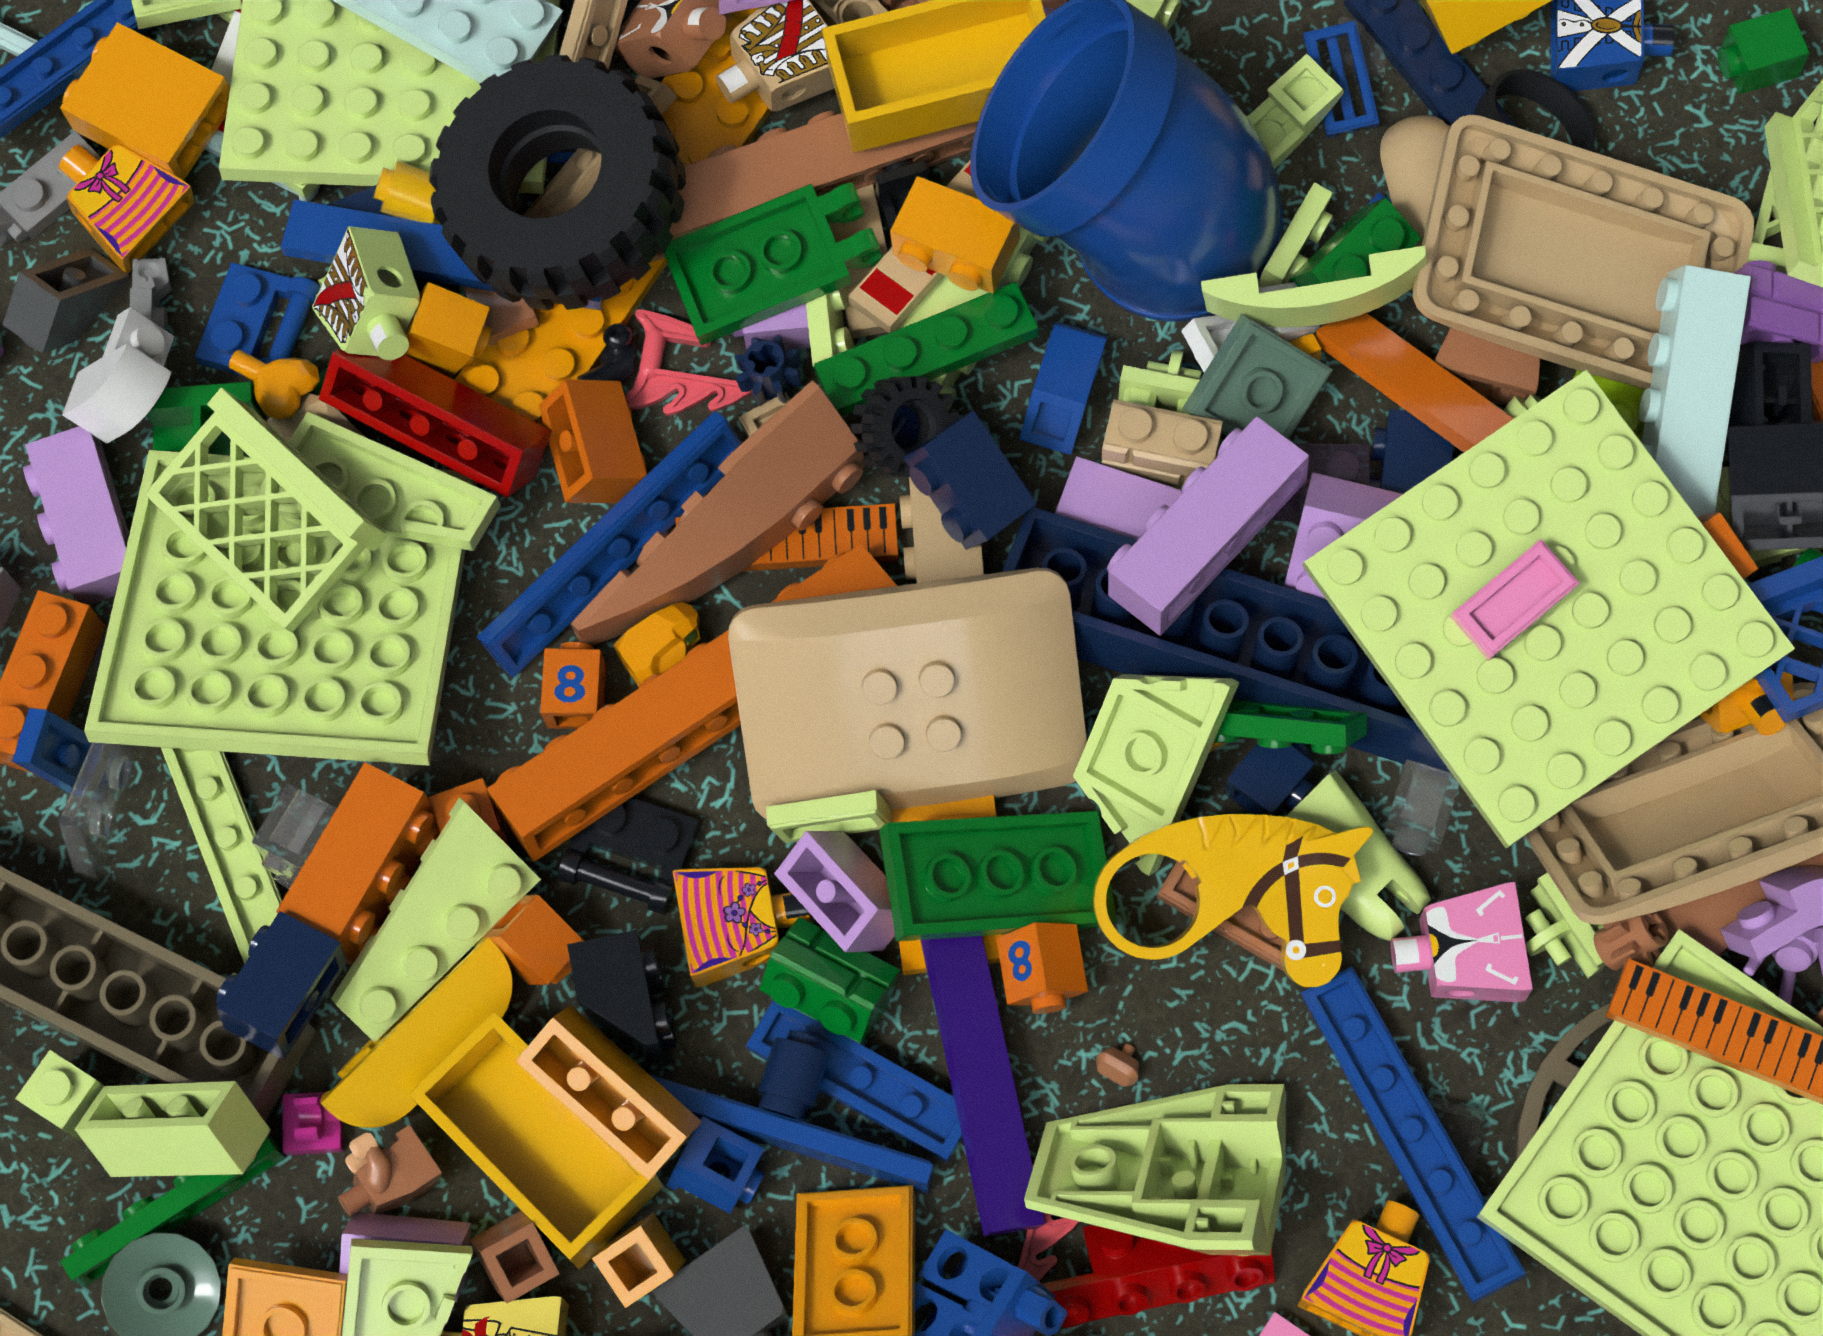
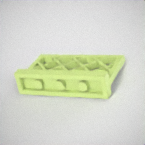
(1797, 177)
(285, 468)

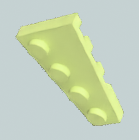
(392, 488)

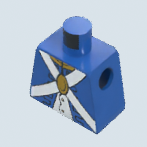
(1603, 42)

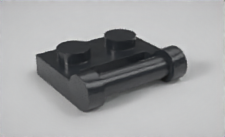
(639, 834)

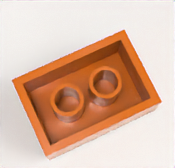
(362, 859)

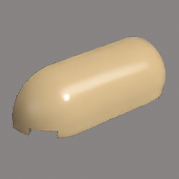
(1410, 165)

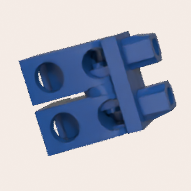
(983, 1295)

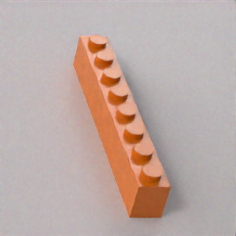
(647, 731)

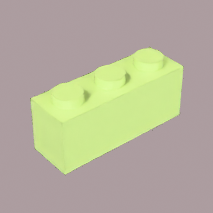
(173, 1129)

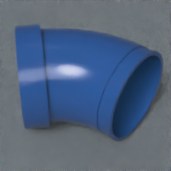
(1127, 159)

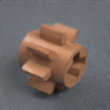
(1632, 939)

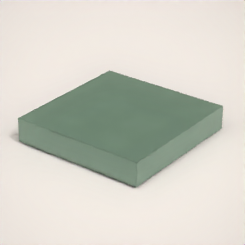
(1257, 377)

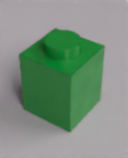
(1763, 51)

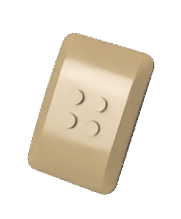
(1564, 247)
(911, 691)
(1689, 819)

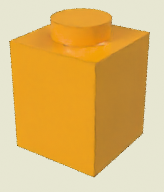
(639, 1260)

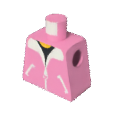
(1470, 947)

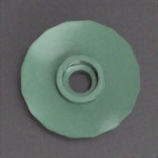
(161, 1255)

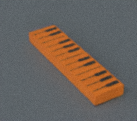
(833, 533)
(1719, 1029)

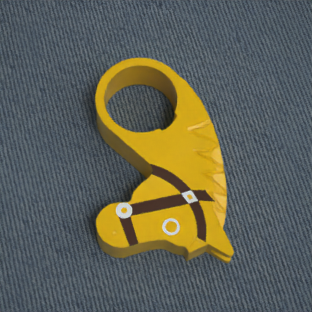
(1277, 864)

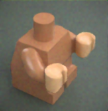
(390, 1175)

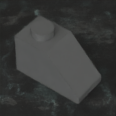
(61, 298)

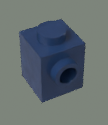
(1271, 779)

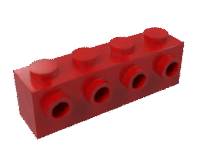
(438, 418)

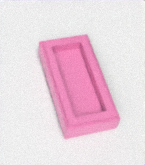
(1514, 600)

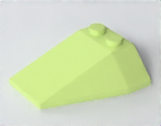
(1172, 1169)

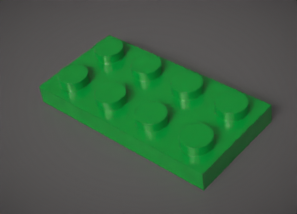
(992, 874)

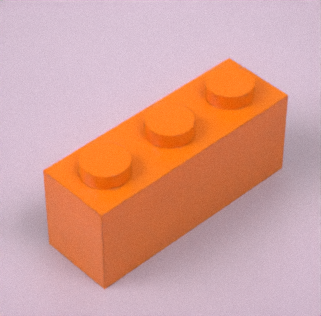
(46, 665)

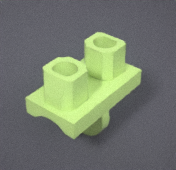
(1160, 384)
(1565, 926)

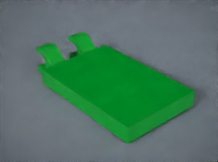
(768, 259)

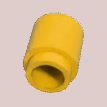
(406, 193)

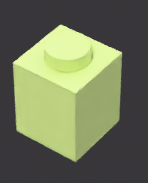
(60, 1092)

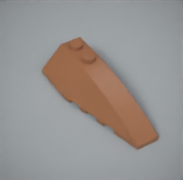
(767, 492)

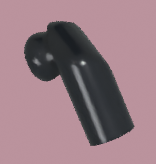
(617, 358)

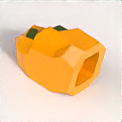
(658, 641)

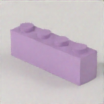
(1206, 525)

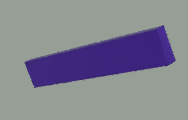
(981, 1083)

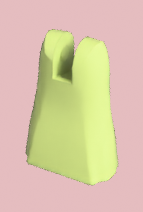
(1378, 861)

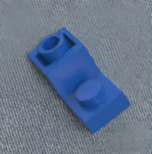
(1063, 388)

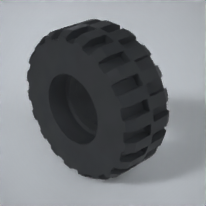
(516, 125)

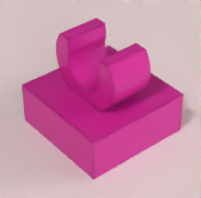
(310, 1126)

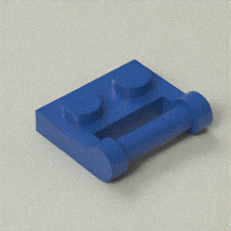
(245, 312)

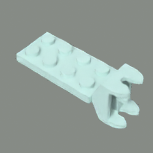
(467, 34)

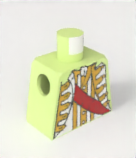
(369, 294)

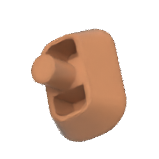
(1118, 1065)

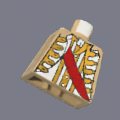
(778, 55)

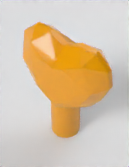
(277, 383)

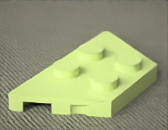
(1151, 750)

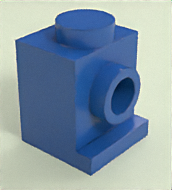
(720, 1149)

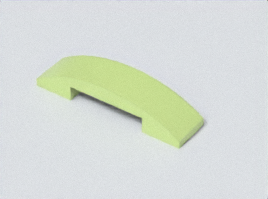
(1294, 108)
(1316, 304)

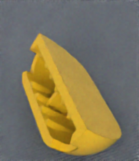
(385, 1071)

